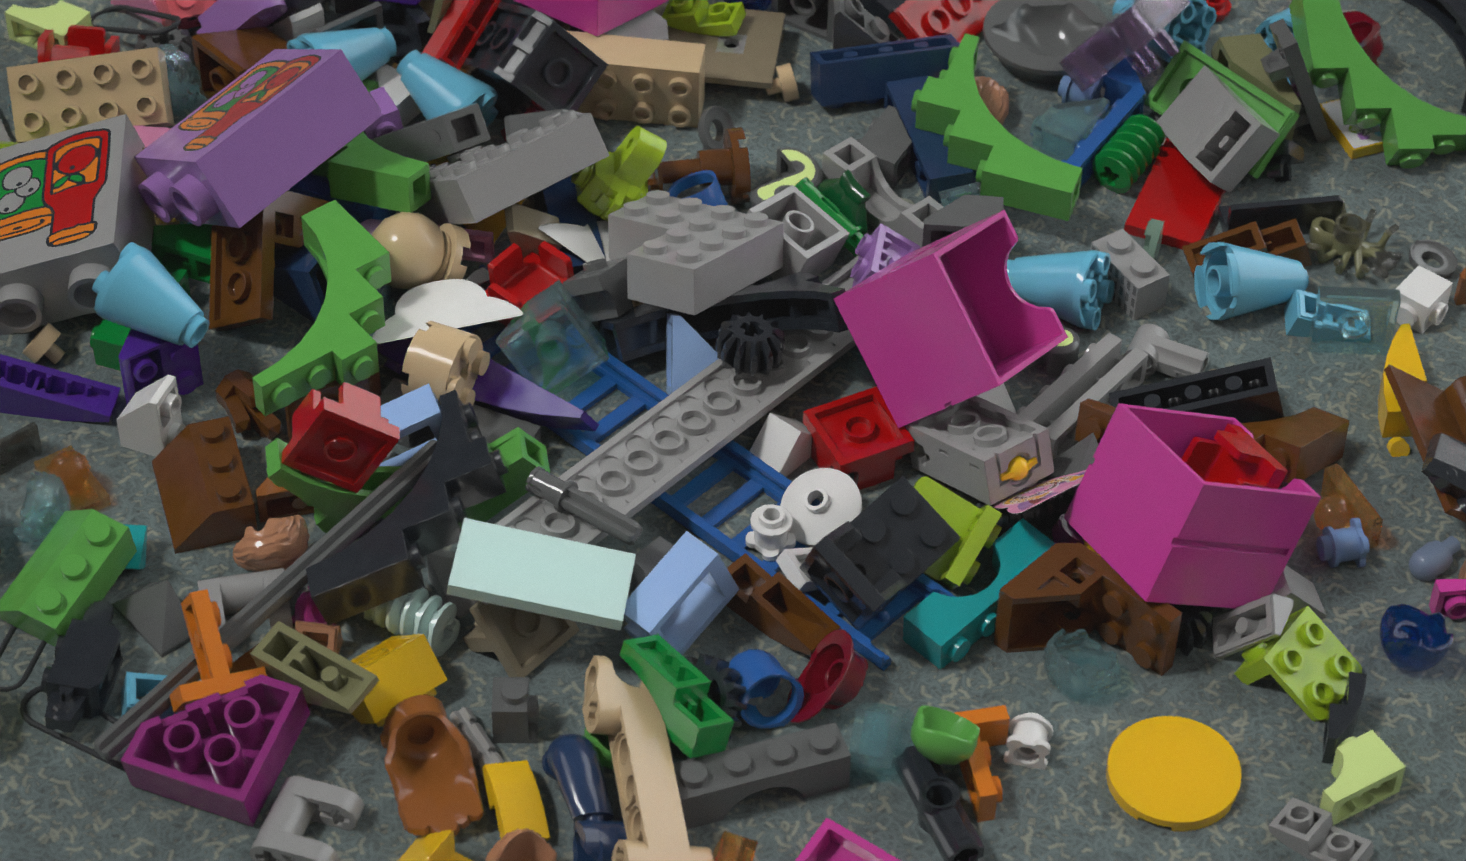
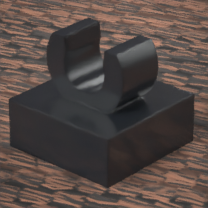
(1285, 156)

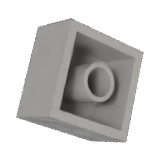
(809, 233)

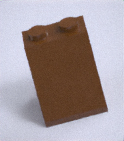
(229, 54)

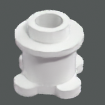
(771, 531)
(1029, 741)

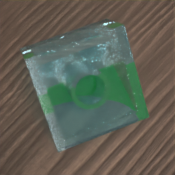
(553, 340)

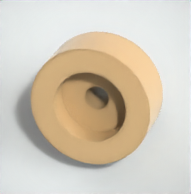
(784, 83)
(44, 345)

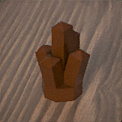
(238, 399)

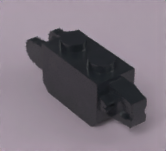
(83, 669)

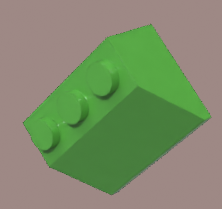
(67, 574)

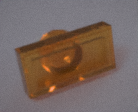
(80, 482)
(1345, 501)

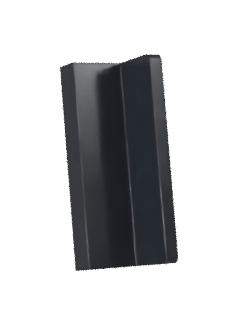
(407, 27)
(1280, 211)

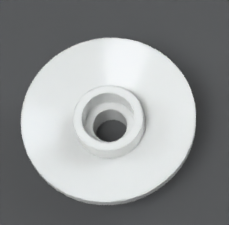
(840, 503)

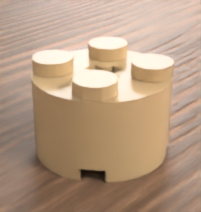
(445, 360)

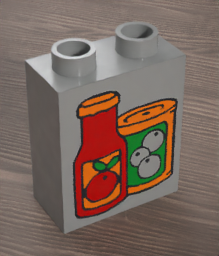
(66, 219)

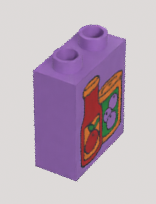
(256, 138)

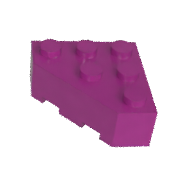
(221, 748)

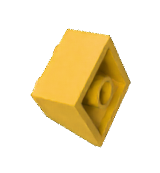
(404, 669)

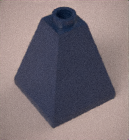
(299, 281)

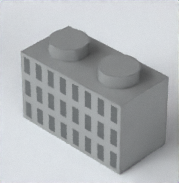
(1137, 277)

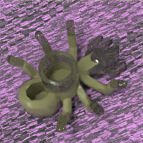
(1347, 239)

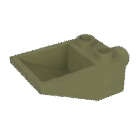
(1243, 57)

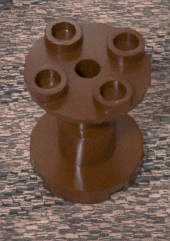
(728, 163)

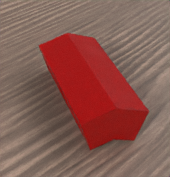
(460, 30)

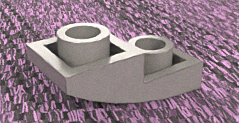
(1312, 834)

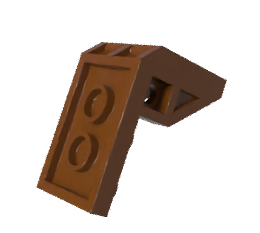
(246, 264)
(1083, 583)

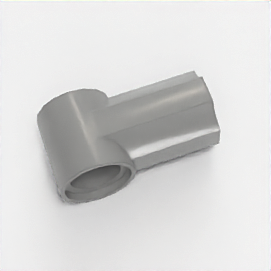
(1167, 355)

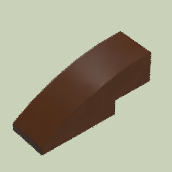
(1280, 240)
(777, 607)

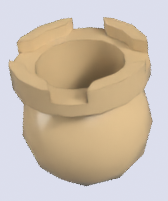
(421, 249)

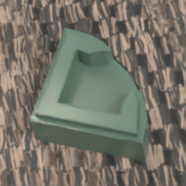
(1153, 237)

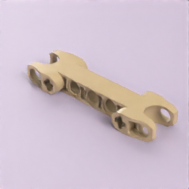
(641, 767)

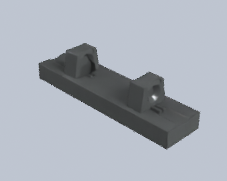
(1288, 62)

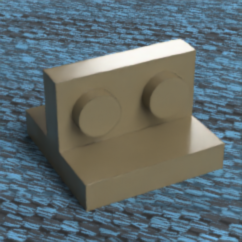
(517, 636)

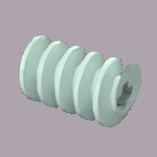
(419, 615)

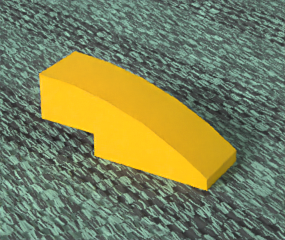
(1404, 356)

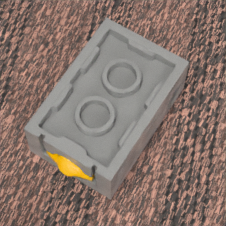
(981, 449)

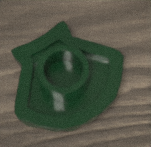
(847, 197)

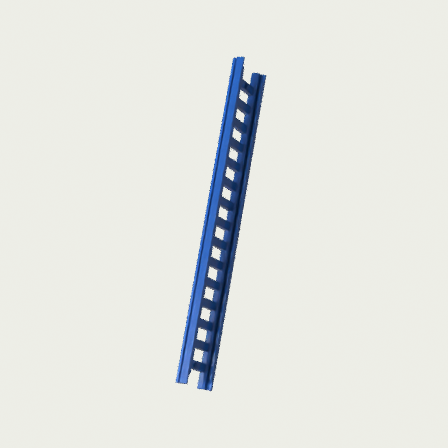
(730, 458)

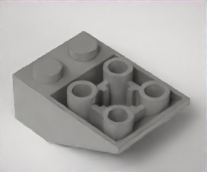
(1216, 130)

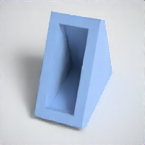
(685, 353)

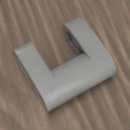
(238, 590)
(293, 809)

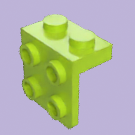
(974, 526)
(1304, 662)

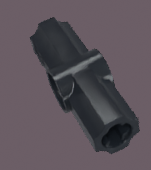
(938, 807)

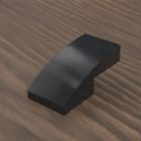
(1343, 718)

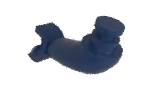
(581, 780)

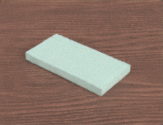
(541, 574)

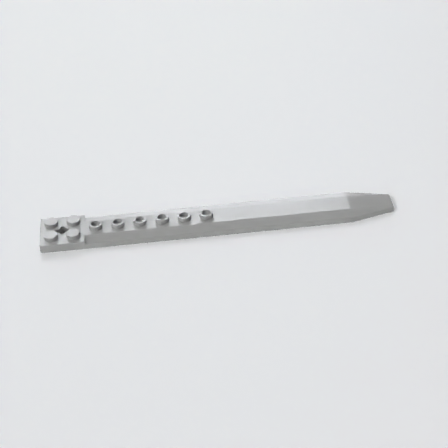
(684, 431)

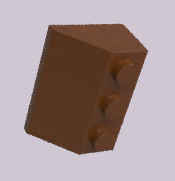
(204, 486)

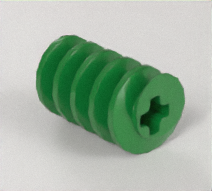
(1128, 153)

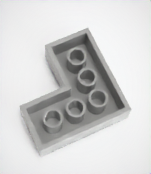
(493, 178)
(691, 252)

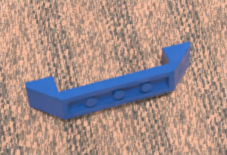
(1126, 98)

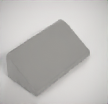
(1250, 624)

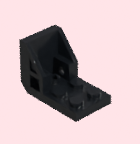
(535, 59)
(879, 553)

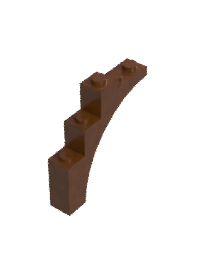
(1298, 442)

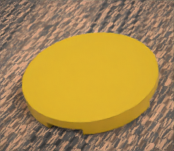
(1173, 773)

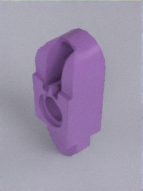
(240, 14)

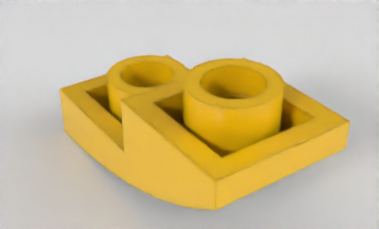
(515, 797)

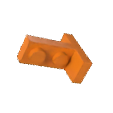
(211, 656)
(982, 787)

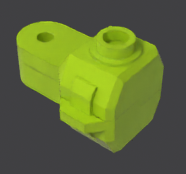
(621, 175)

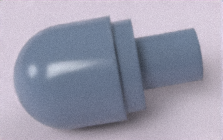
(1433, 558)

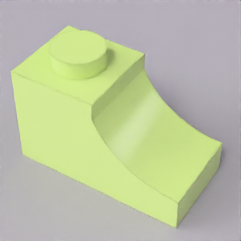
(28, 24)
(1364, 776)

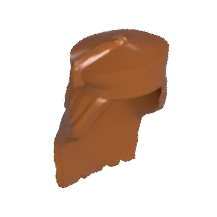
(430, 768)

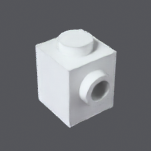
(1423, 299)

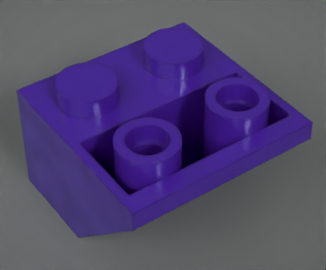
(148, 359)

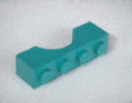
(947, 626)

